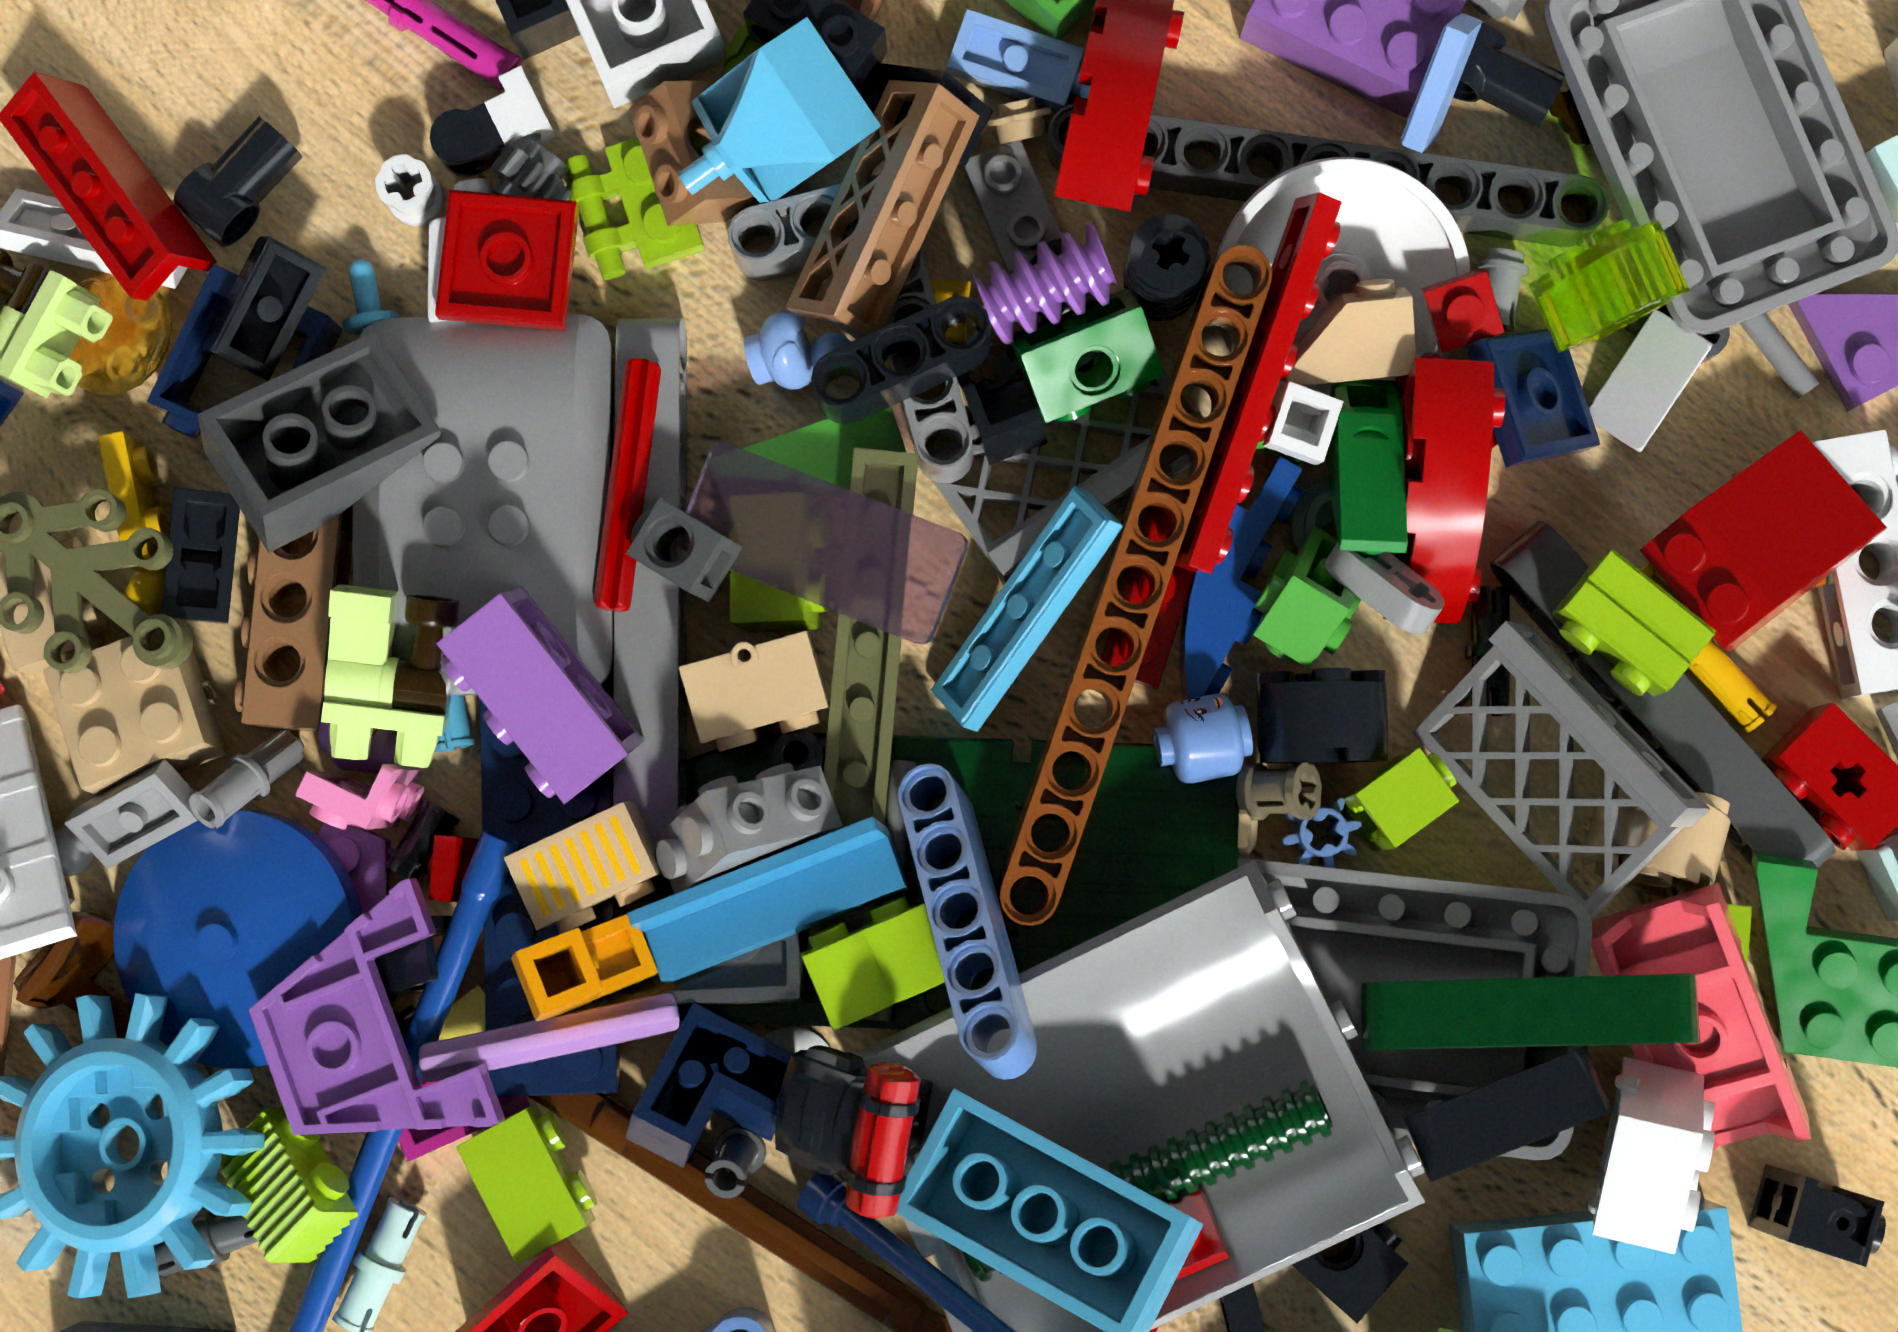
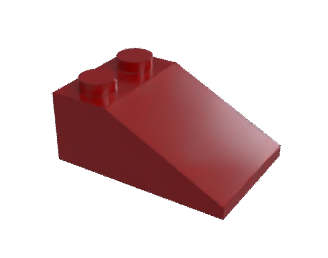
(1762, 540)

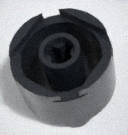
(1322, 716)

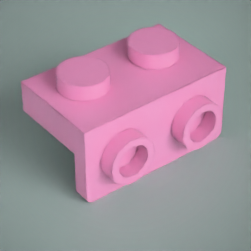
(347, 801)

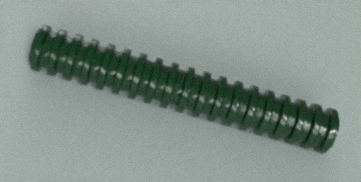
(1218, 1149)

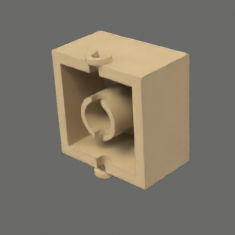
(738, 695)
(132, 715)

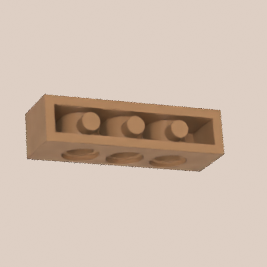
(268, 632)

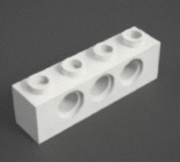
(1851, 598)

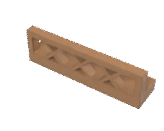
(892, 208)

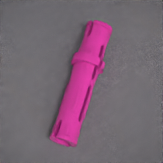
(451, 36)

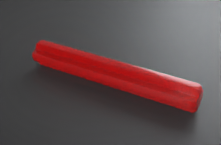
(627, 483)

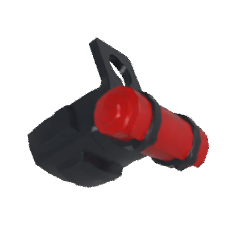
(852, 1122)

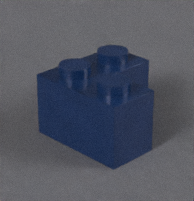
(707, 1071)

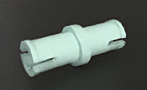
(379, 1266)

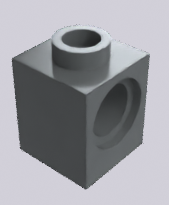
(703, 564)

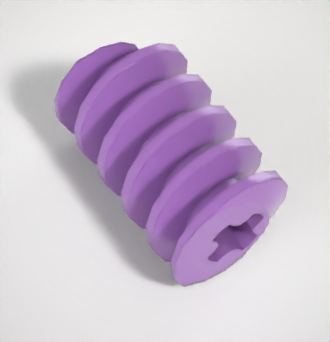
(1046, 284)

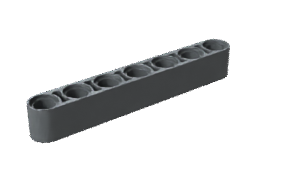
(1674, 724)

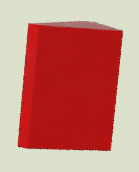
(551, 1296)

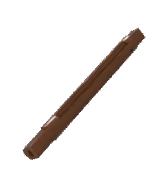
(758, 1219)

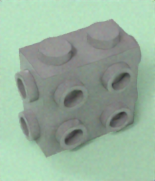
(744, 823)

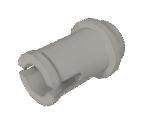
(1505, 272)

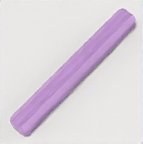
(550, 1037)

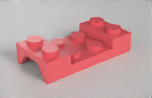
(1737, 1045)

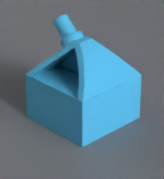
(779, 117)

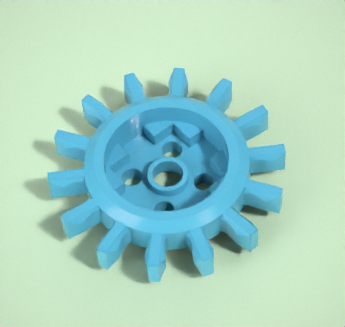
(67, 1150)

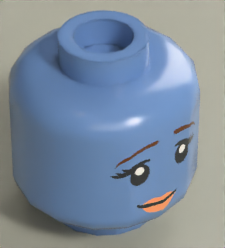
(1203, 738)

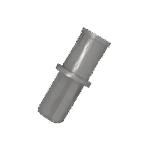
(246, 778)

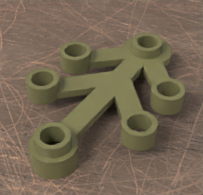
(76, 574)

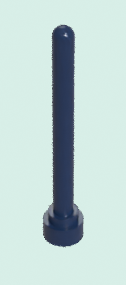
(825, 1203)

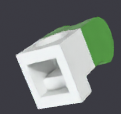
(1301, 424)

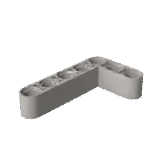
(786, 223)

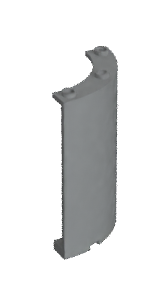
(1155, 1038)

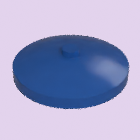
(226, 920)

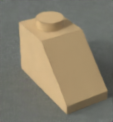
(1359, 337)

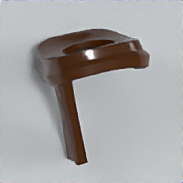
(46, 987)

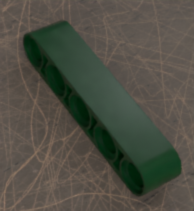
(1530, 1012)

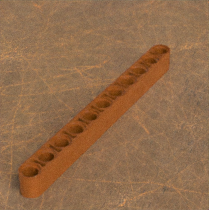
(1156, 559)

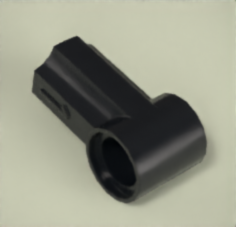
(1508, 78)
(227, 194)

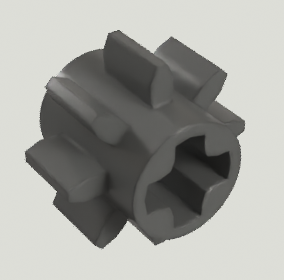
(531, 173)

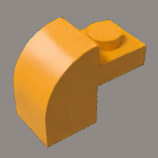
(582, 966)

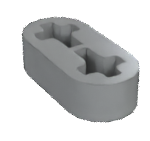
(1387, 587)

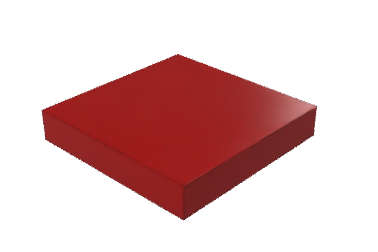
(507, 260)

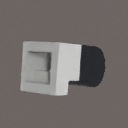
(475, 138)

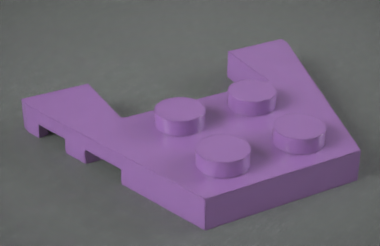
(340, 1045)

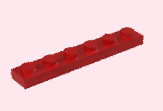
(1270, 358)

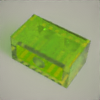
(1608, 284)

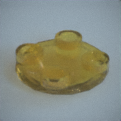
(131, 344)

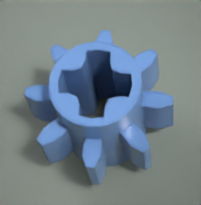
(1338, 829)

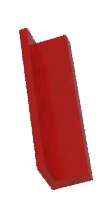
(102, 184)

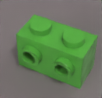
(1304, 603)

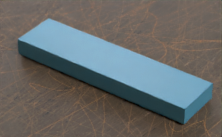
(1026, 608)

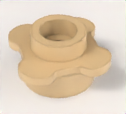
(1020, 120)

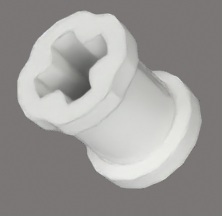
(391, 189)

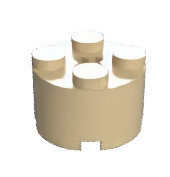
(1685, 862)

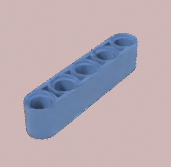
(978, 945)

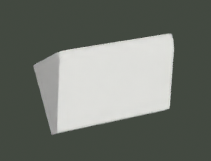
(1648, 380)

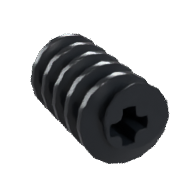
(1173, 243)

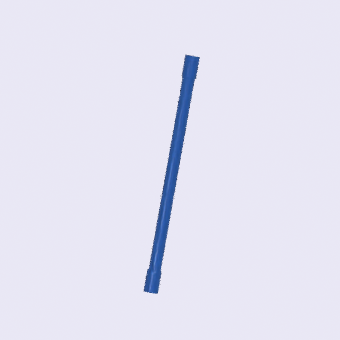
(479, 890)

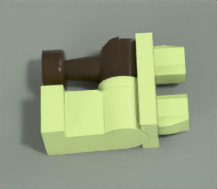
(43, 326)
(380, 691)

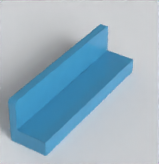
(771, 899)

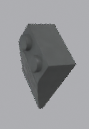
(316, 439)

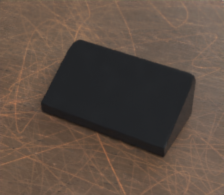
(264, 307)

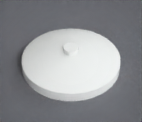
(1386, 232)

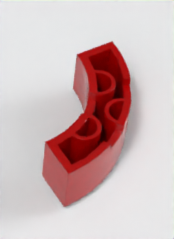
(1109, 129)
(1448, 451)

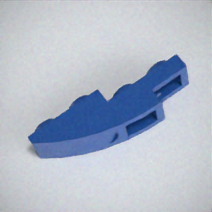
(1221, 604)

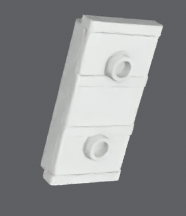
(32, 882)

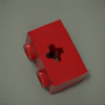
(1832, 742)

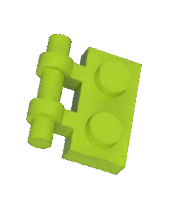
(647, 223)

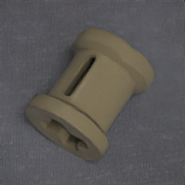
(1279, 790)

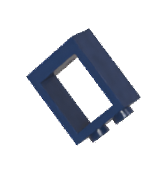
(188, 359)

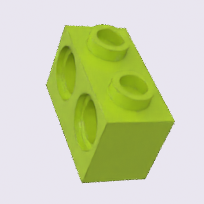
(1401, 798)

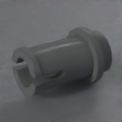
(737, 1156)

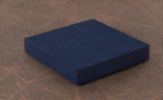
(1543, 398)

